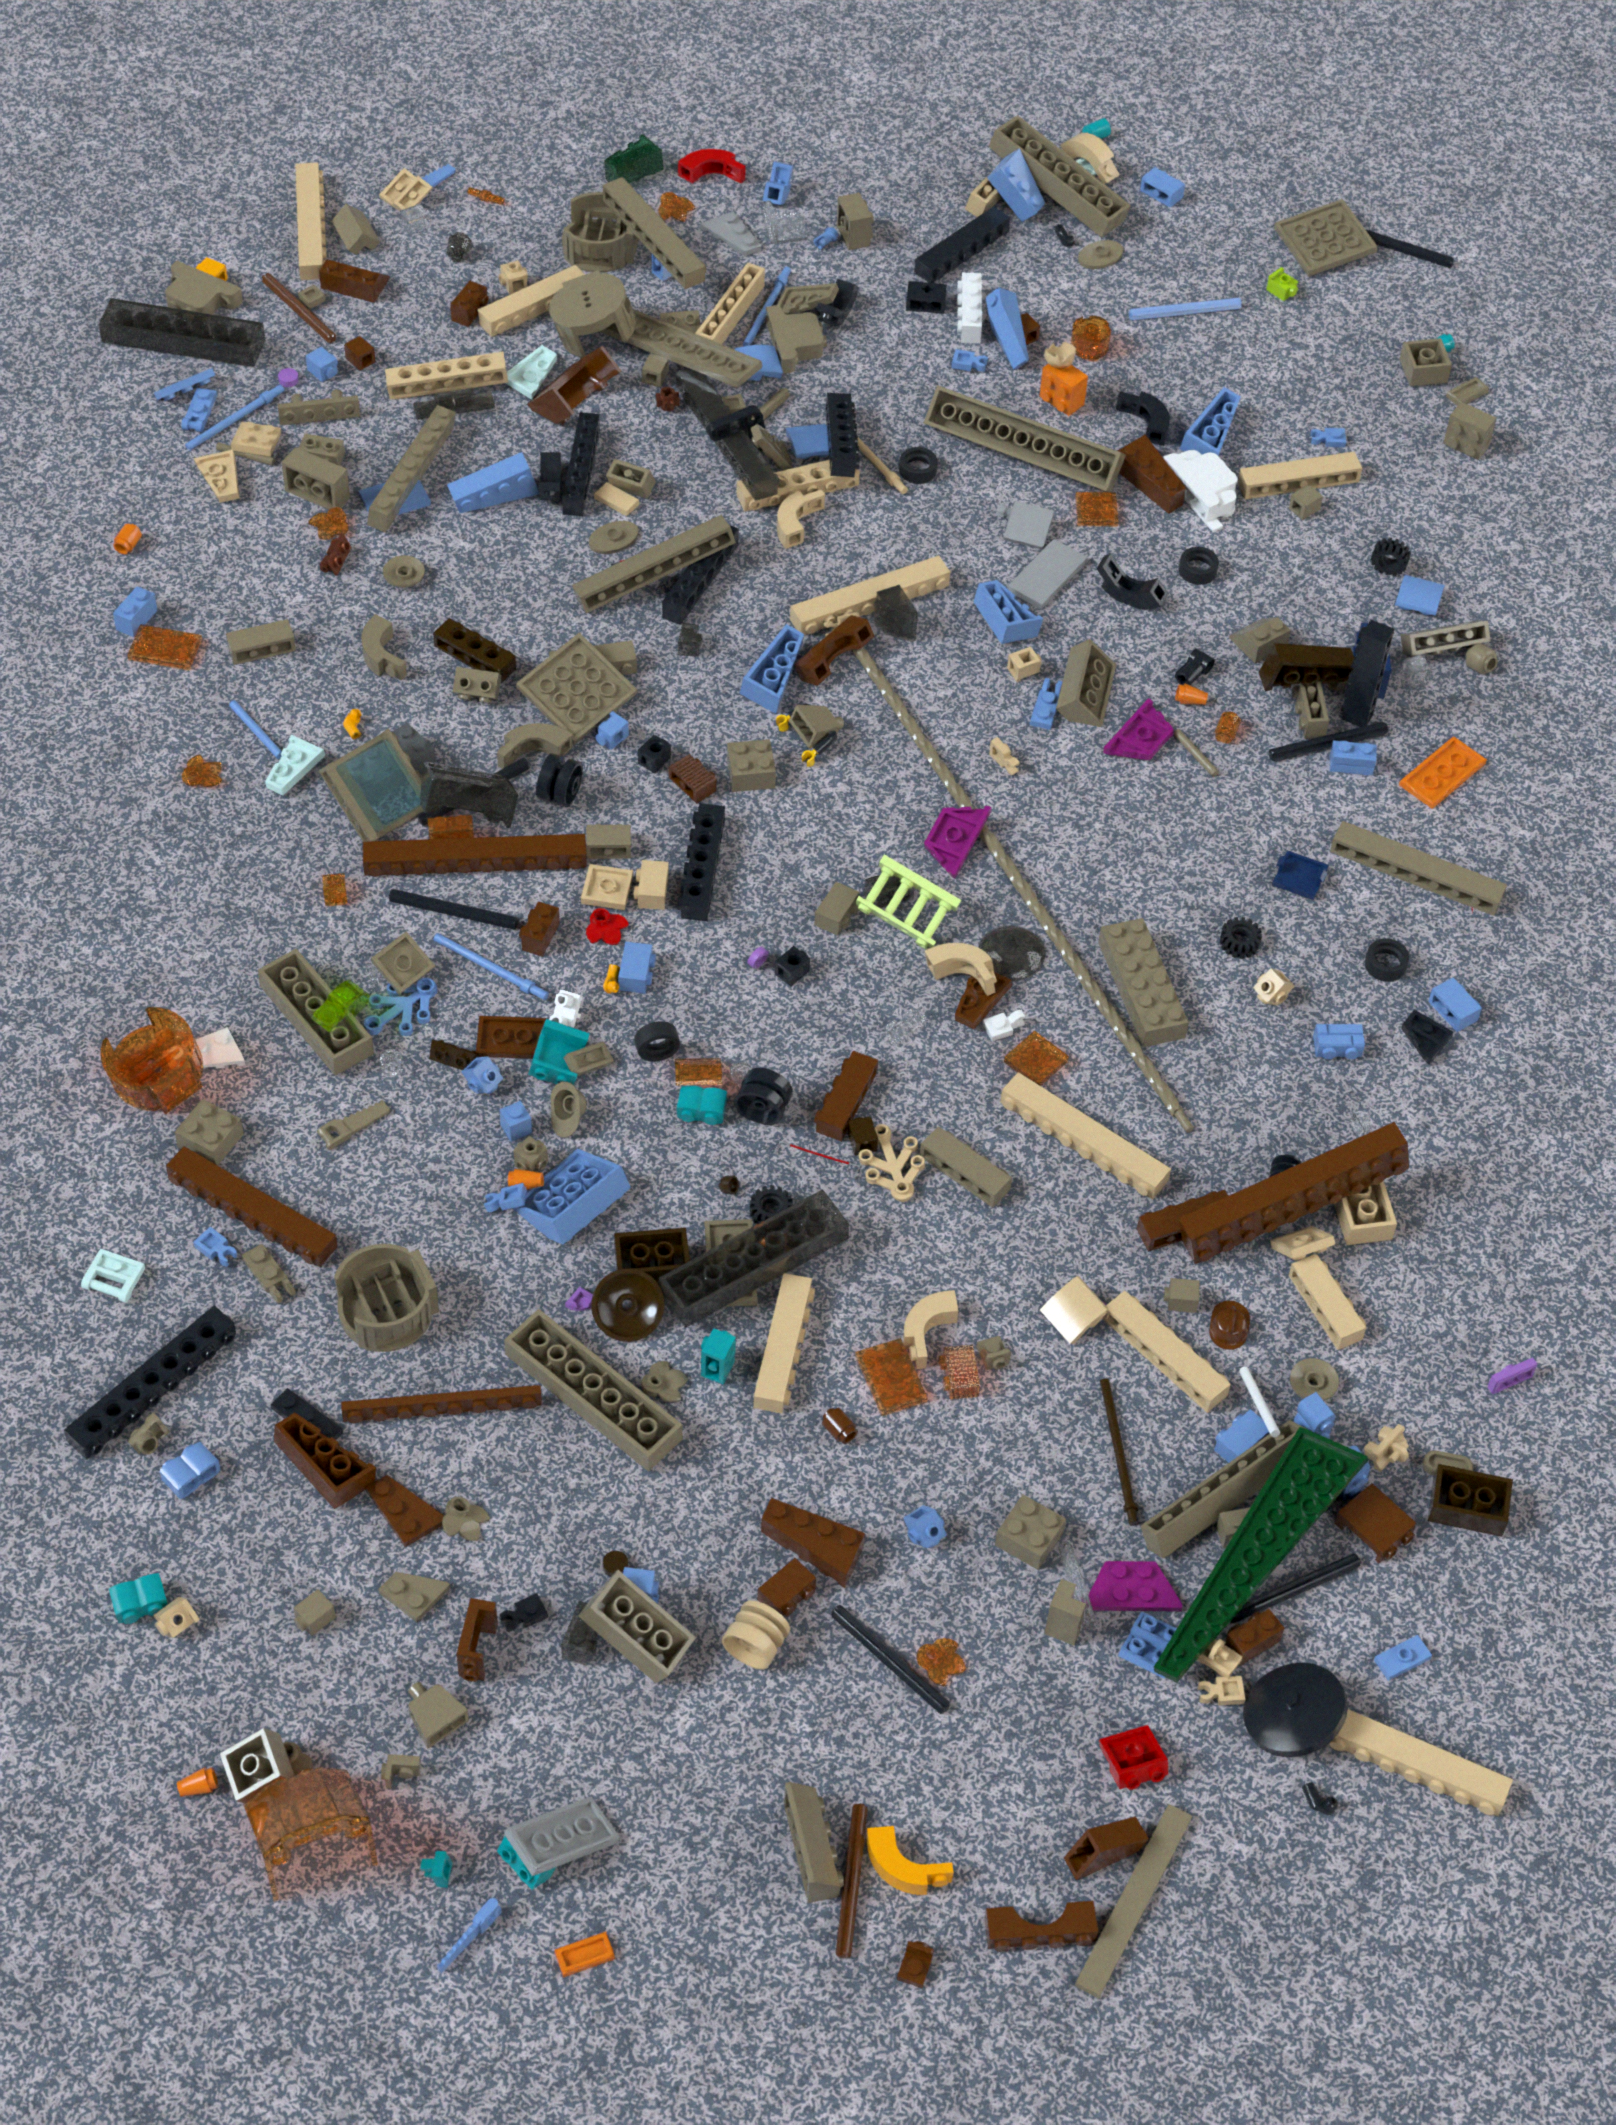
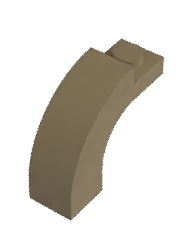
(374, 637)
(533, 737)

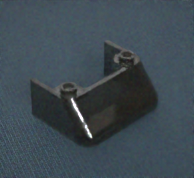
(468, 791)

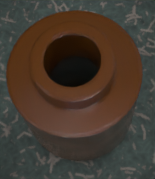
(839, 1425)

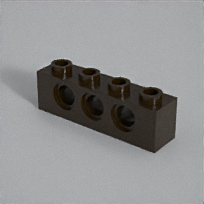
(473, 649)

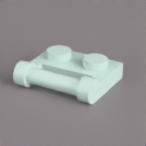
(114, 1268)

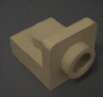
(993, 1353)
(402, 1765)

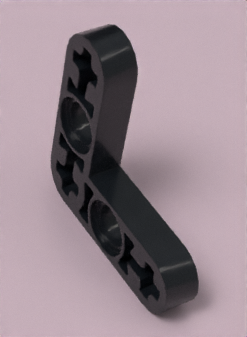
(716, 429)

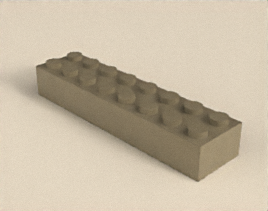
(1062, 176)
(593, 1390)

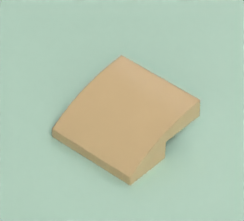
(405, 190)
(1074, 1309)

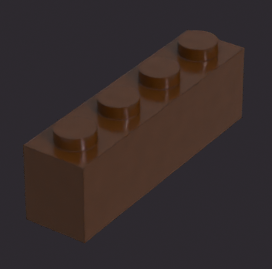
(846, 1096)
(1163, 1226)

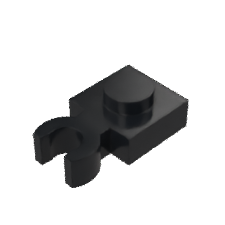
(527, 1611)

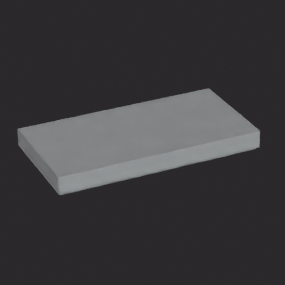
(1047, 574)
(561, 1836)

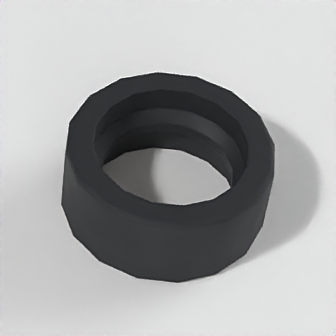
(918, 454)
(1198, 577)
(1382, 972)
(656, 1031)

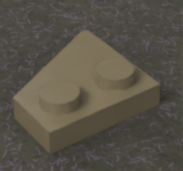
(413, 1593)

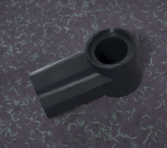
(1196, 665)

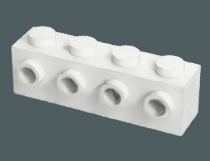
(971, 307)

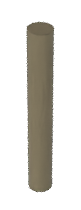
(259, 458)
(1196, 753)

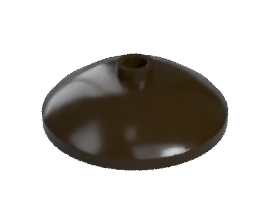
(646, 1305)

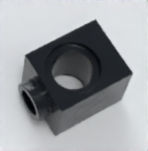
(654, 753)
(792, 965)

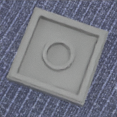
(1028, 525)

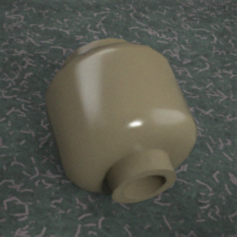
(1481, 658)

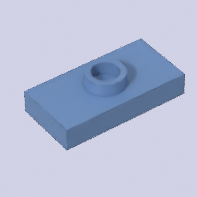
(1403, 1657)

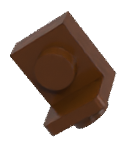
(915, 1963)

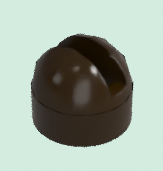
(729, 1184)

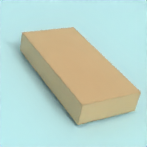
(616, 499)

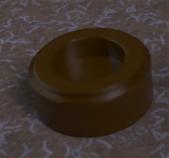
(614, 1561)

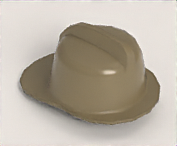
(566, 1108)

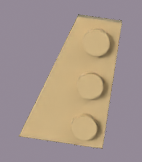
(220, 474)

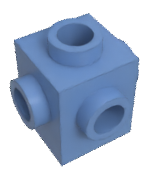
(482, 1075)
(925, 1527)

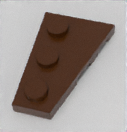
(976, 1004)

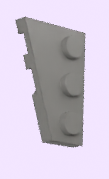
(733, 232)

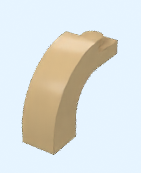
(1095, 152)
(791, 510)
(962, 958)
(927, 1313)

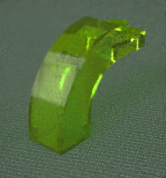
(342, 1000)

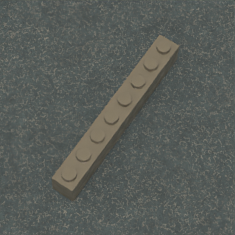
(654, 233)
(411, 468)
(653, 563)
(1418, 868)
(1216, 1494)

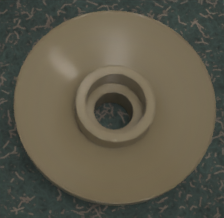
(403, 571)
(1314, 1371)

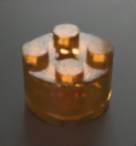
(1091, 337)

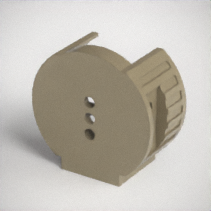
(597, 242)
(589, 306)
(380, 1278)

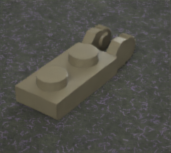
(267, 1272)

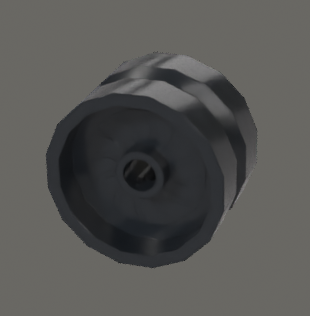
(559, 780)
(763, 1096)

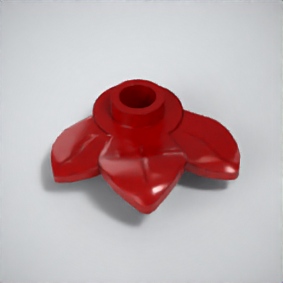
(605, 929)

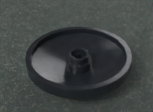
(1295, 1709)

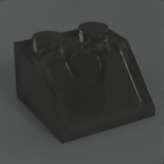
(895, 614)

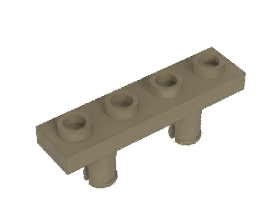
(318, 410)

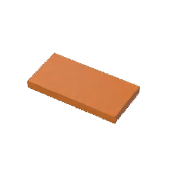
(1442, 772)

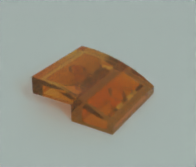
(698, 1071)

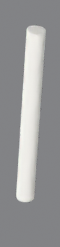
(1259, 1402)

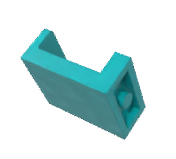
(552, 1046)

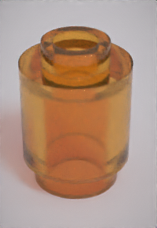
(1227, 727)

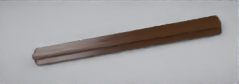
(299, 308)
(851, 1881)

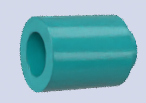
(1099, 128)

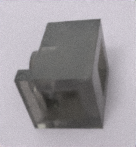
(689, 640)

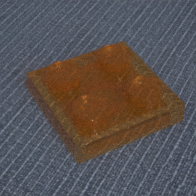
(1096, 509)
(1036, 1058)

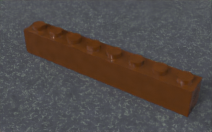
(251, 1206)

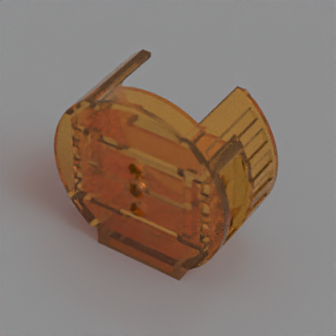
(173, 1049)

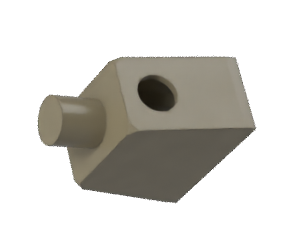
(435, 1712)

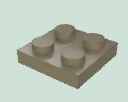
(402, 963)

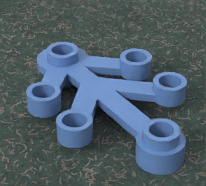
(400, 1005)

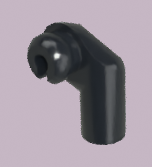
(1063, 237)
(1323, 1805)

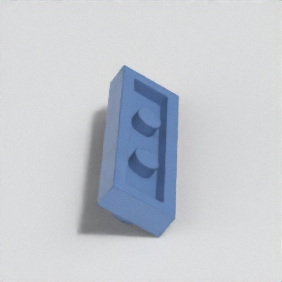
(185, 385)

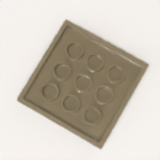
(1325, 237)
(576, 688)

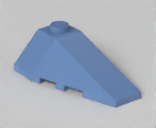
(1007, 325)

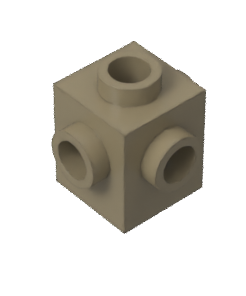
(530, 1155)

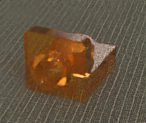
(334, 889)

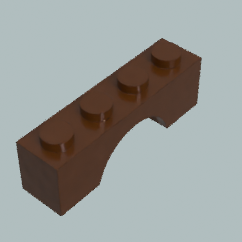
(849, 635)
(1009, 1930)

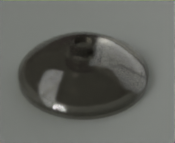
(1014, 951)

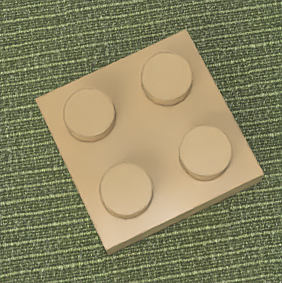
(256, 438)
(607, 887)
(1302, 1242)

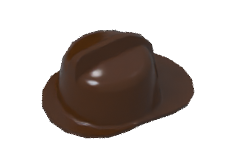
(1229, 1325)

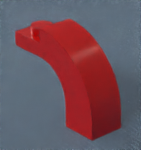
(711, 161)

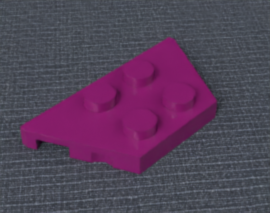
(1141, 735)
(955, 836)
(1133, 1588)

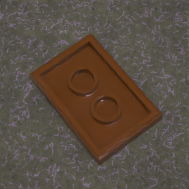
(508, 1036)

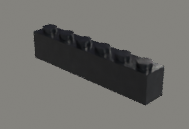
(962, 245)
(1367, 673)

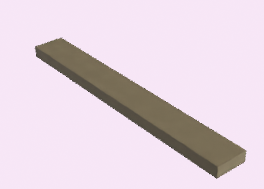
(1133, 1901)

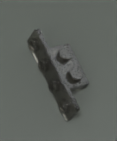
(458, 401)

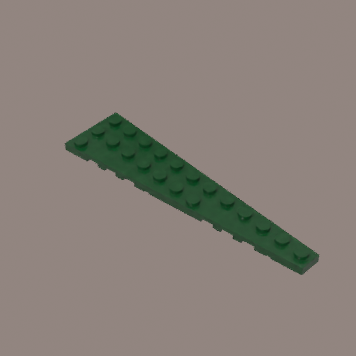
(1288, 1505)

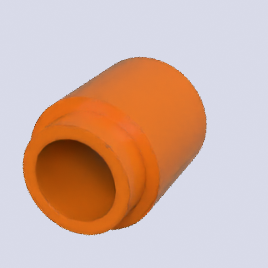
(127, 538)

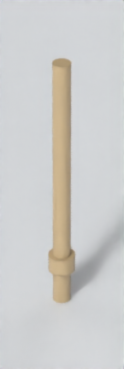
(891, 477)

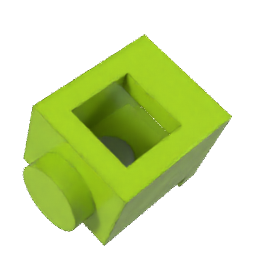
(1282, 284)

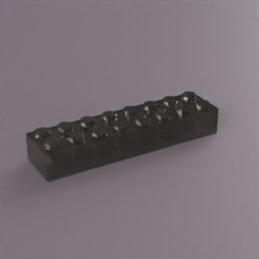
(182, 332)
(754, 1258)

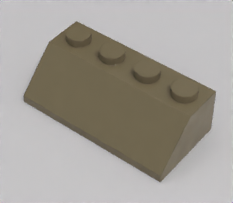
(1086, 684)
(637, 1627)
(811, 1842)

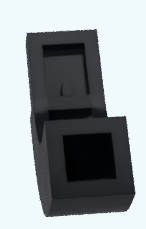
(836, 312)
(1150, 410)
(550, 476)
(1130, 591)

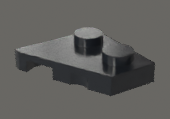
(1426, 1035)

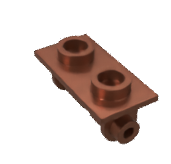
(336, 555)

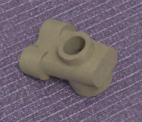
(146, 1437)

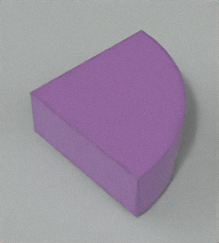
(580, 1299)

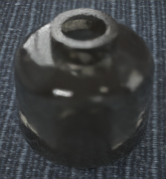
(459, 247)

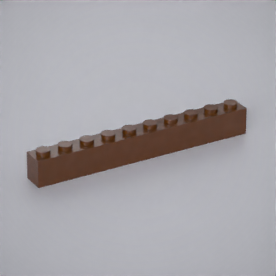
(474, 854)

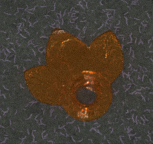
(674, 206)
(330, 523)
(202, 772)
(944, 1660)

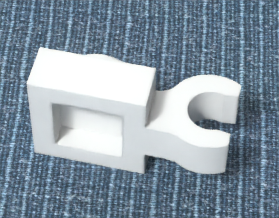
(1001, 1027)

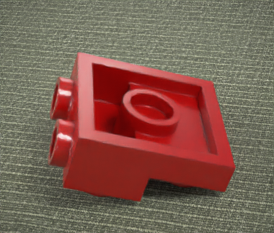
(1134, 1757)

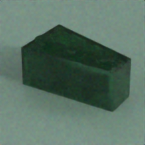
(634, 162)

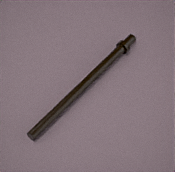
(1130, 1506)

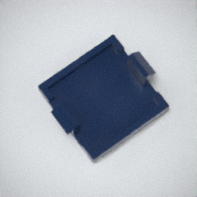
(1300, 874)

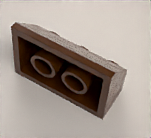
(352, 281)

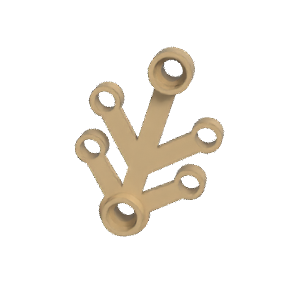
(892, 1165)

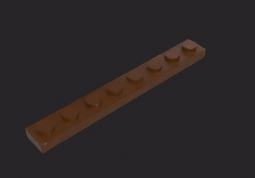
(441, 1403)

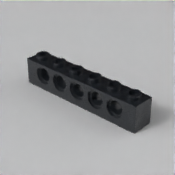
(842, 435)
(581, 464)
(695, 582)
(702, 863)

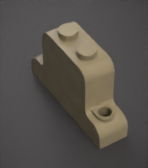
(200, 291)
(795, 336)

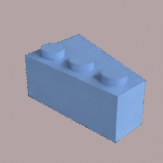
(1017, 185)
(1004, 614)

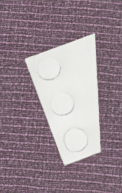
(220, 1050)

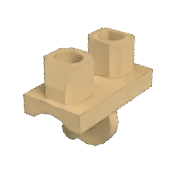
(1391, 1448)
(1220, 1658)

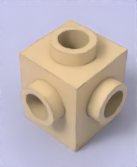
(513, 276)
(1273, 987)

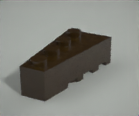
(1305, 664)

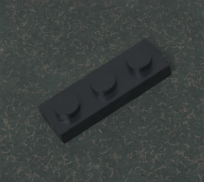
(291, 1403)

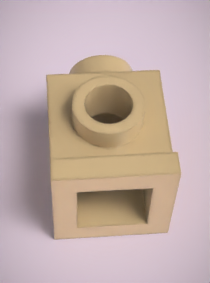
(1024, 663)
(165, 1616)

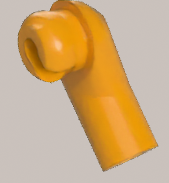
(351, 723)
(610, 984)

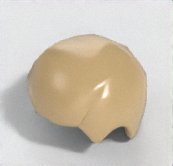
(1061, 356)

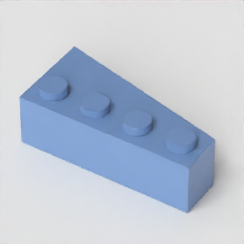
(1212, 426)
(494, 485)
(771, 672)

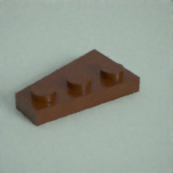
(403, 1510)

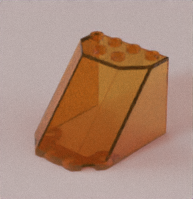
(305, 1807)

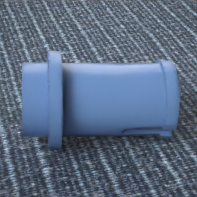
(829, 235)

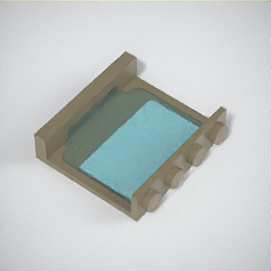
(375, 786)

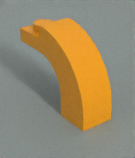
(899, 1871)

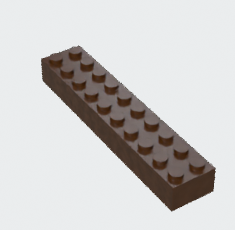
(1294, 1193)

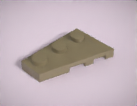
(806, 297)
(772, 447)

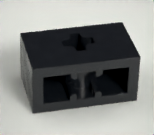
(926, 297)

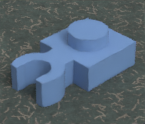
(966, 361)
(1331, 437)
(509, 1198)
(214, 1244)

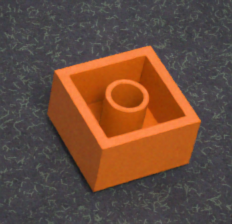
(1063, 388)

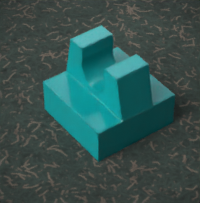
(438, 1868)

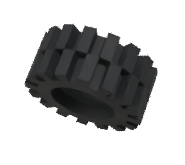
(1394, 549)
(1240, 947)
(768, 1196)

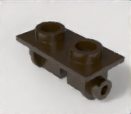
(451, 1054)

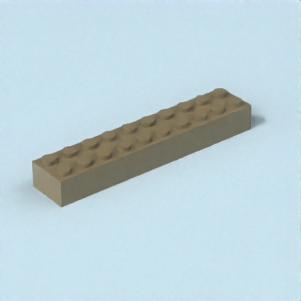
(1024, 438)

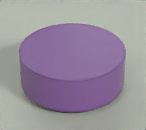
(288, 377)
(758, 957)

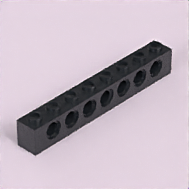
(155, 1369)

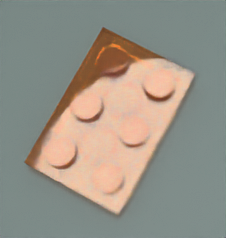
(164, 647)
(891, 1377)

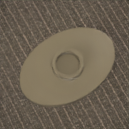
(1100, 254)
(613, 537)

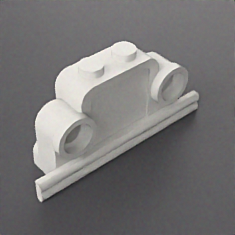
(1207, 484)

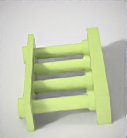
(908, 880)

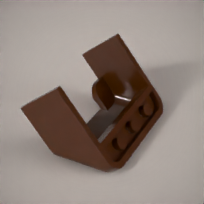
(574, 385)

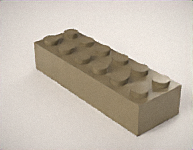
(1143, 982)
(298, 994)

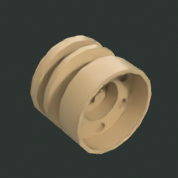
(756, 1634)

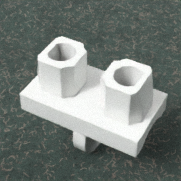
(566, 1008)

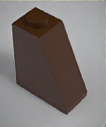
(1105, 1846)

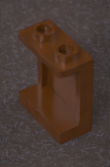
(1377, 1522)
(479, 1618)

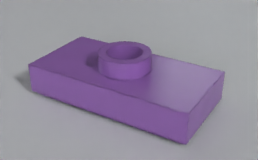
(1512, 1375)

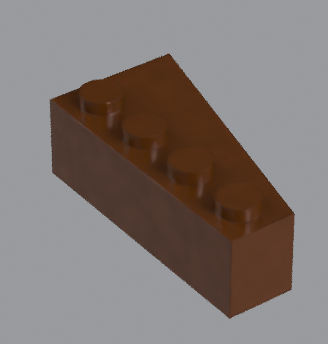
(1151, 474)
(321, 1459)
(814, 1539)

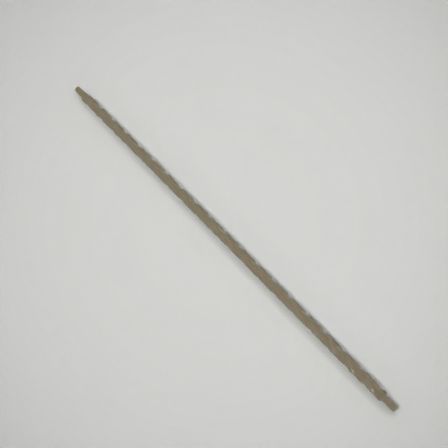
(1027, 894)

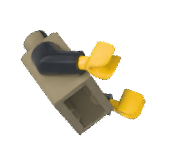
(815, 727)

